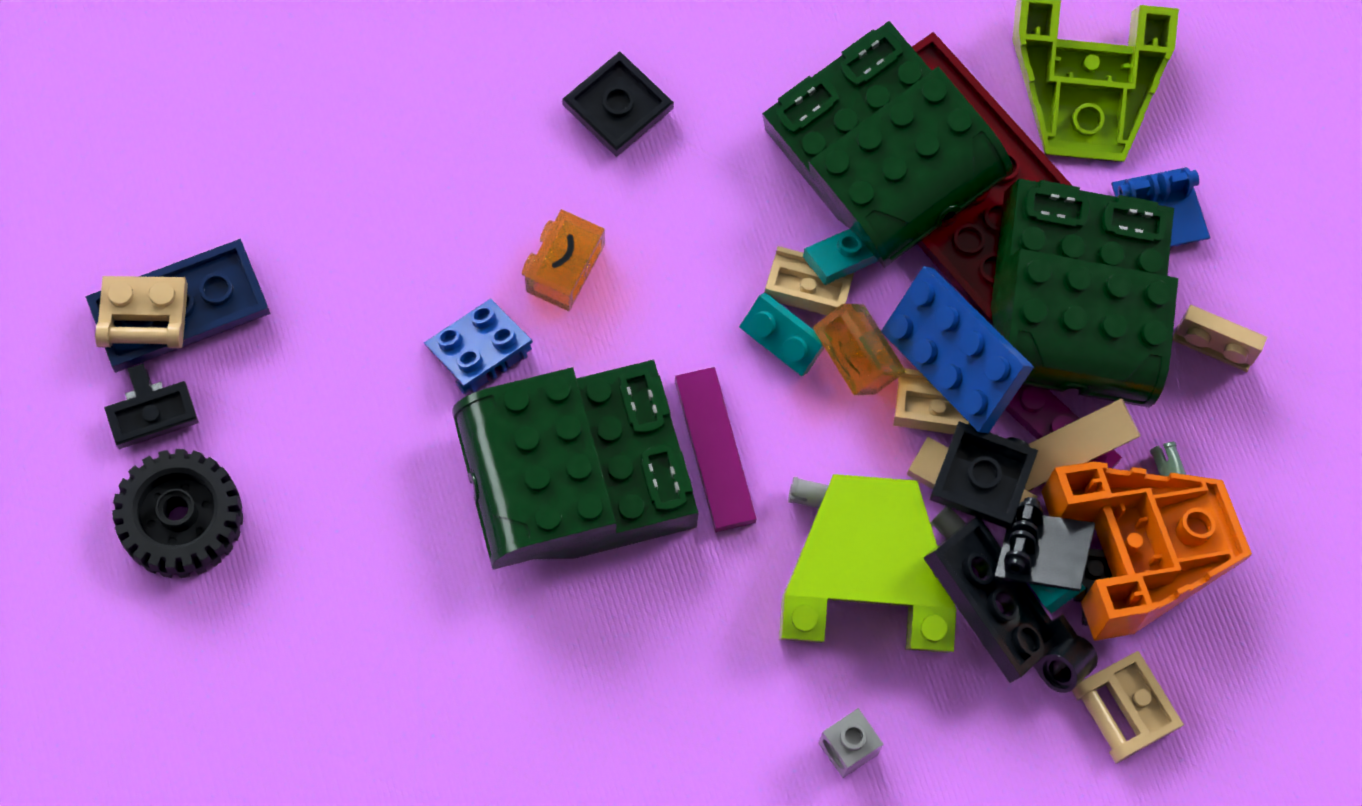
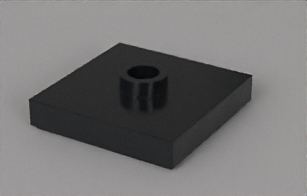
(618, 103)

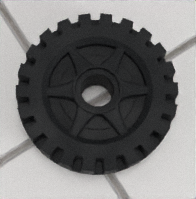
(171, 483)

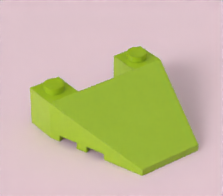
(1091, 93)
(869, 550)

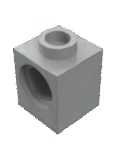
(850, 743)

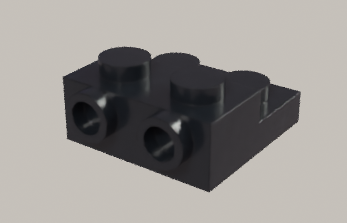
(984, 475)

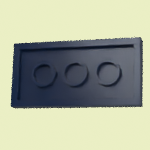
(219, 298)

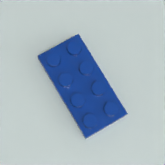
(957, 349)

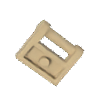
(142, 300)
(1138, 699)

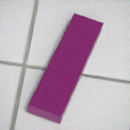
(715, 449)

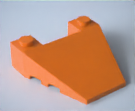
(1157, 535)

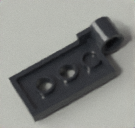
(1023, 632)

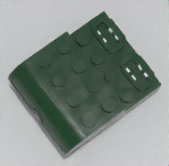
(887, 143)
(1086, 290)
(574, 464)

